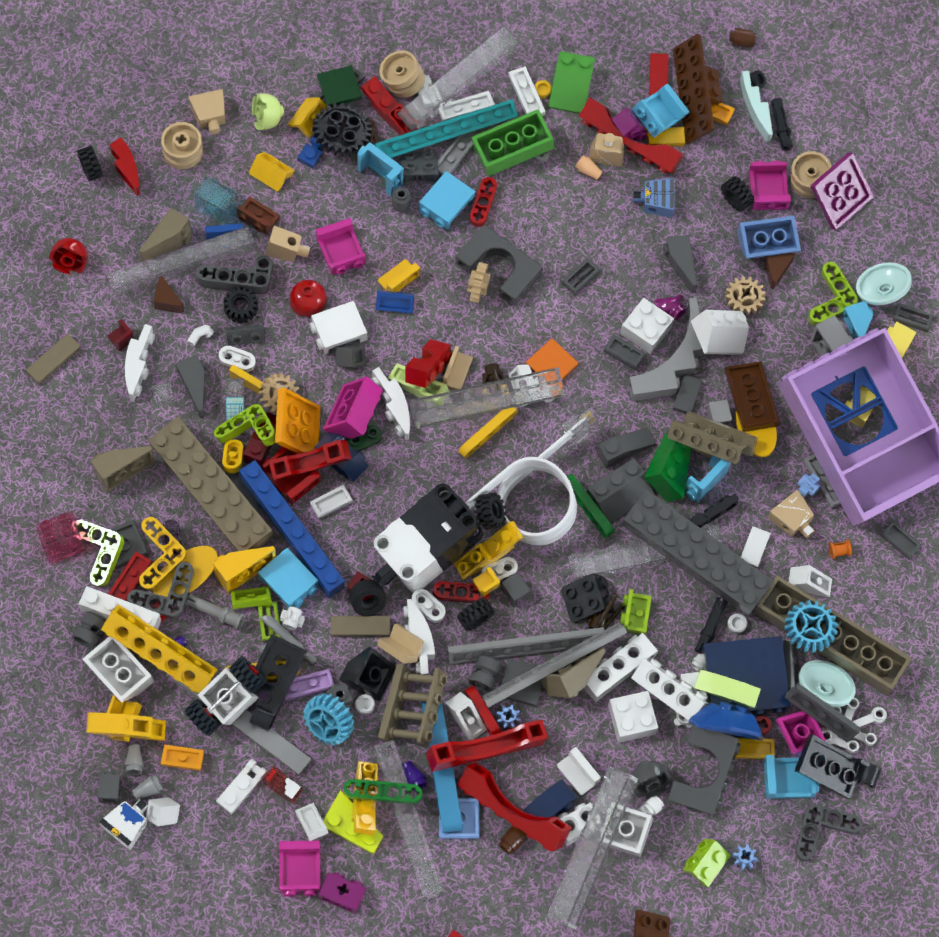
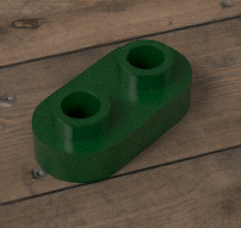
(366, 439)

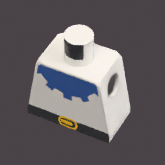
(126, 822)

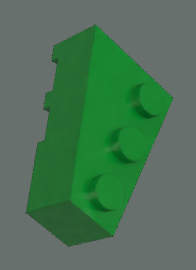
(669, 469)

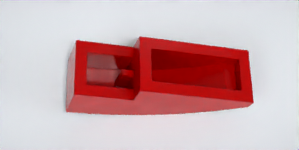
(125, 164)

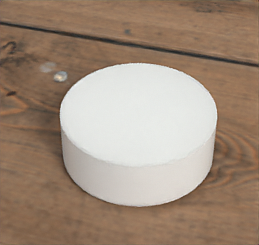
(737, 623)
(364, 704)

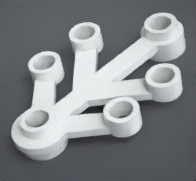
(872, 717)

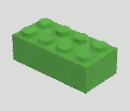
(512, 142)

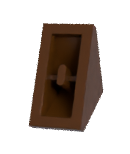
(777, 266)
(166, 299)

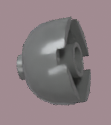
(651, 778)

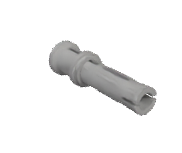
(224, 614)

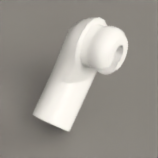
(198, 332)

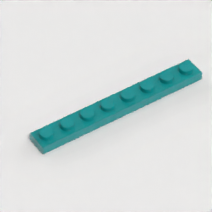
(448, 129)

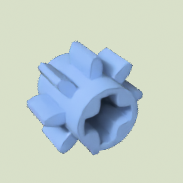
(809, 485)
(508, 723)
(744, 863)

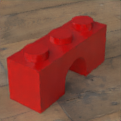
(434, 359)

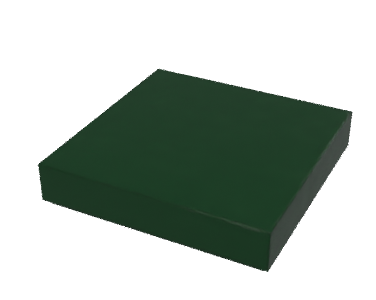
(339, 86)

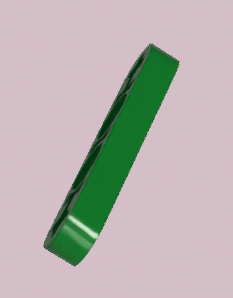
(590, 508)
(382, 795)

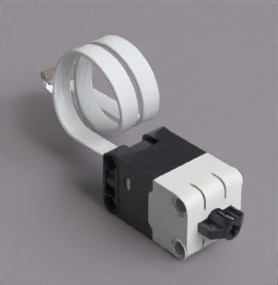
(443, 526)

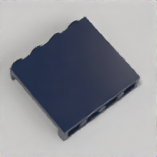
(753, 662)

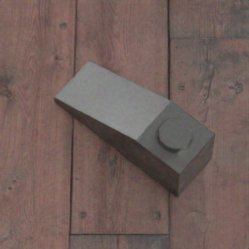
(680, 258)
(193, 377)
(624, 446)

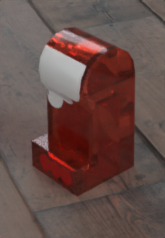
(282, 785)

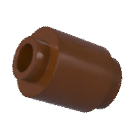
(742, 37)
(512, 840)

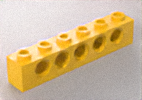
(154, 640)

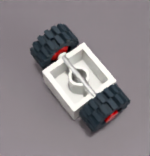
(226, 696)

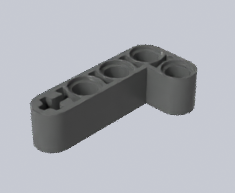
(234, 275)

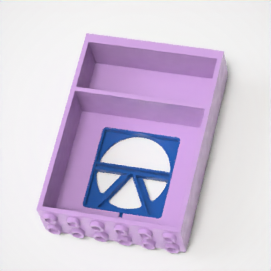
(904, 452)

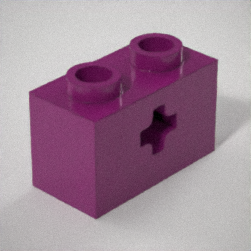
(630, 125)
(331, 894)

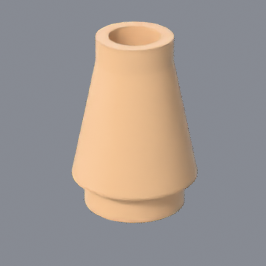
(588, 167)

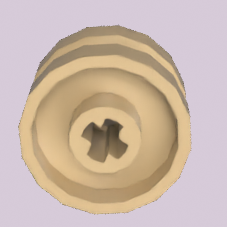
(402, 74)
(182, 145)
(807, 170)

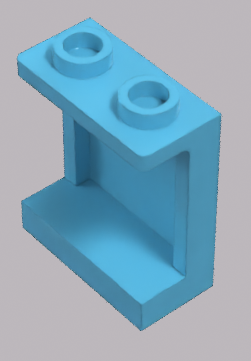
(660, 110)
(382, 164)
(446, 200)
(698, 490)
(289, 579)
(784, 782)

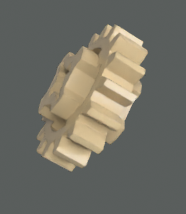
(478, 282)
(749, 302)
(270, 390)

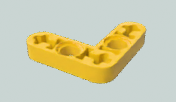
(166, 549)

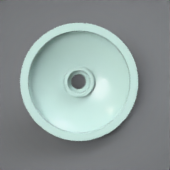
(883, 283)
(828, 682)

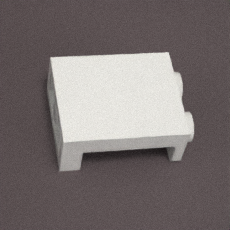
(338, 326)

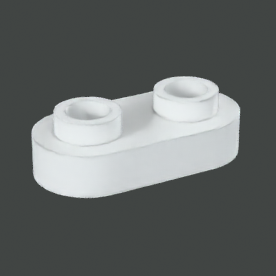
(238, 358)
(498, 568)
(431, 604)

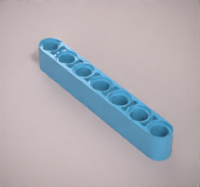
(445, 781)

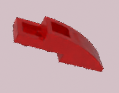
(385, 105)

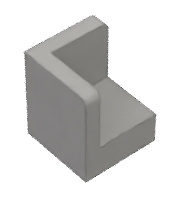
(719, 411)

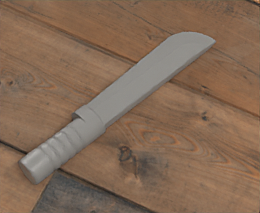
(284, 634)

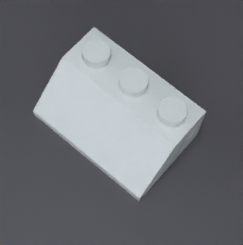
(721, 331)
(118, 669)

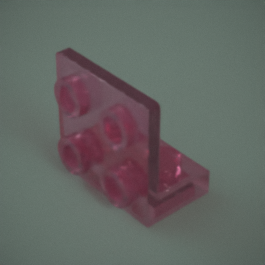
(60, 537)

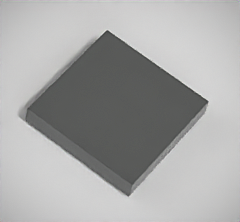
(132, 543)
(529, 694)

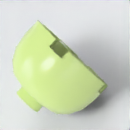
(267, 111)

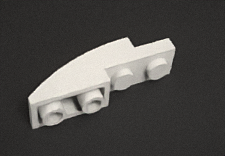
(135, 362)
(397, 407)
(420, 628)

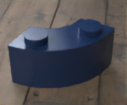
(349, 469)
(553, 801)

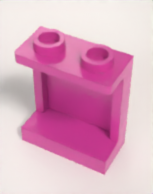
(769, 185)
(340, 247)
(299, 868)

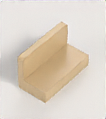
(457, 370)
(402, 644)

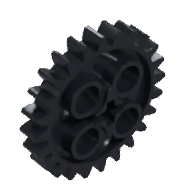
(326, 124)

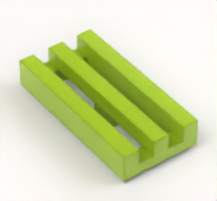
(251, 597)
(265, 638)

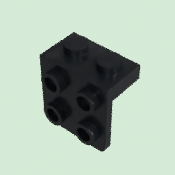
(586, 597)

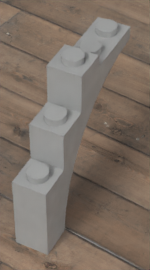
(665, 379)

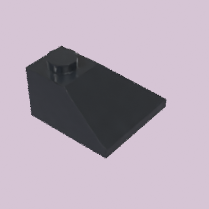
(368, 673)

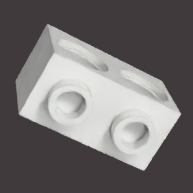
(575, 819)

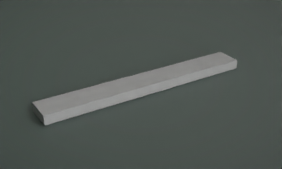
(519, 646)
(553, 664)
(268, 740)

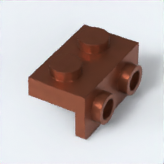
(257, 215)

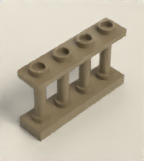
(712, 437)
(396, 698)

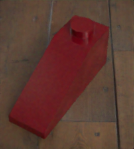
(255, 448)

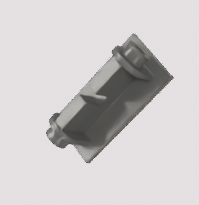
(239, 336)

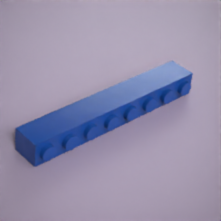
(291, 528)

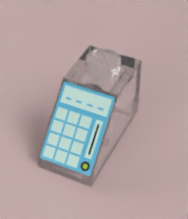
(234, 397)

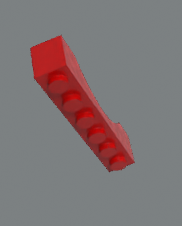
(600, 117)
(463, 752)
(480, 784)

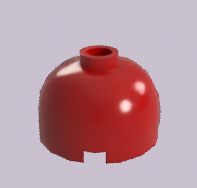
(69, 255)
(308, 298)

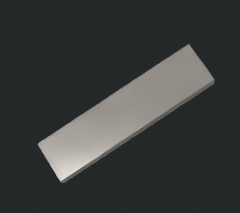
(457, 152)

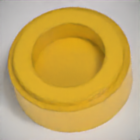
(543, 89)

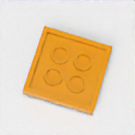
(297, 422)

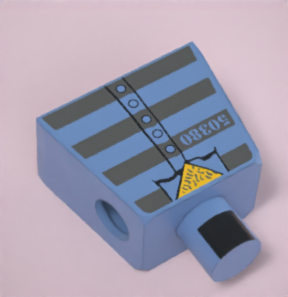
(657, 197)

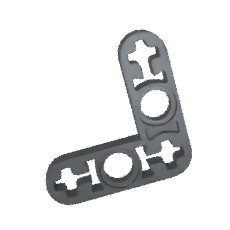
(167, 602)
(822, 820)

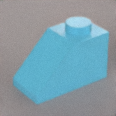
(858, 318)

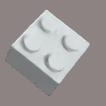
(647, 326)
(633, 716)
(632, 832)

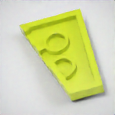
(339, 822)

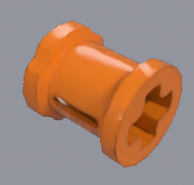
(840, 549)

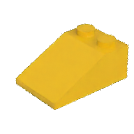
(240, 566)

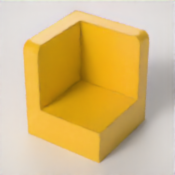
(486, 582)

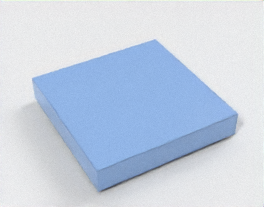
(470, 821)

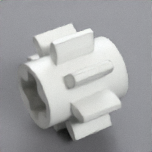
(292, 618)

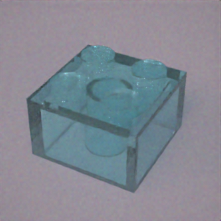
(216, 201)

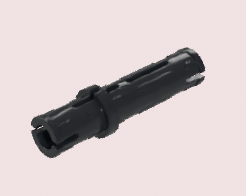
(783, 130)
(707, 633)

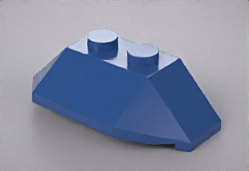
(727, 720)

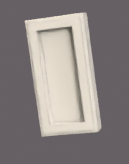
(331, 502)
(755, 546)
(311, 821)

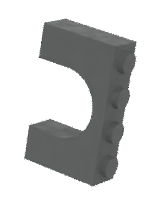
(488, 243)
(707, 798)

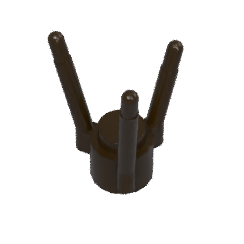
(492, 373)
(600, 620)

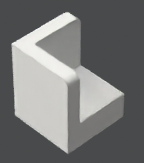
(162, 811)

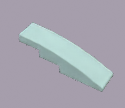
(758, 110)

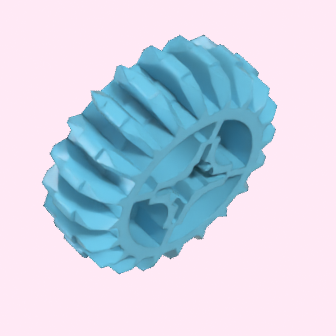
(820, 640)
(328, 719)

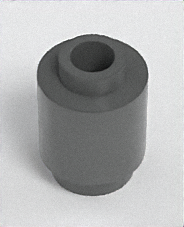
(401, 199)

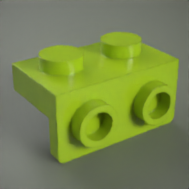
(637, 612)
(707, 861)

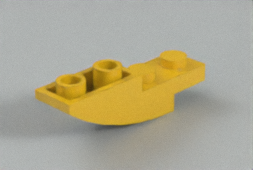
(489, 551)
(126, 726)
(363, 810)

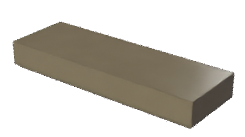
(53, 359)
(360, 626)

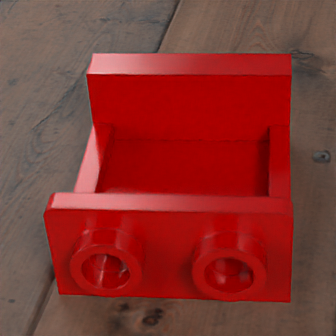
(293, 487)

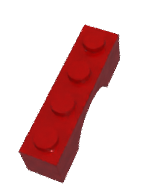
(302, 463)

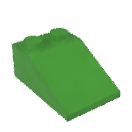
(571, 82)

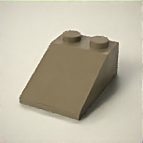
(168, 236)
(120, 465)
(572, 677)

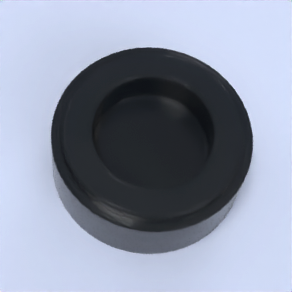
(757, 79)

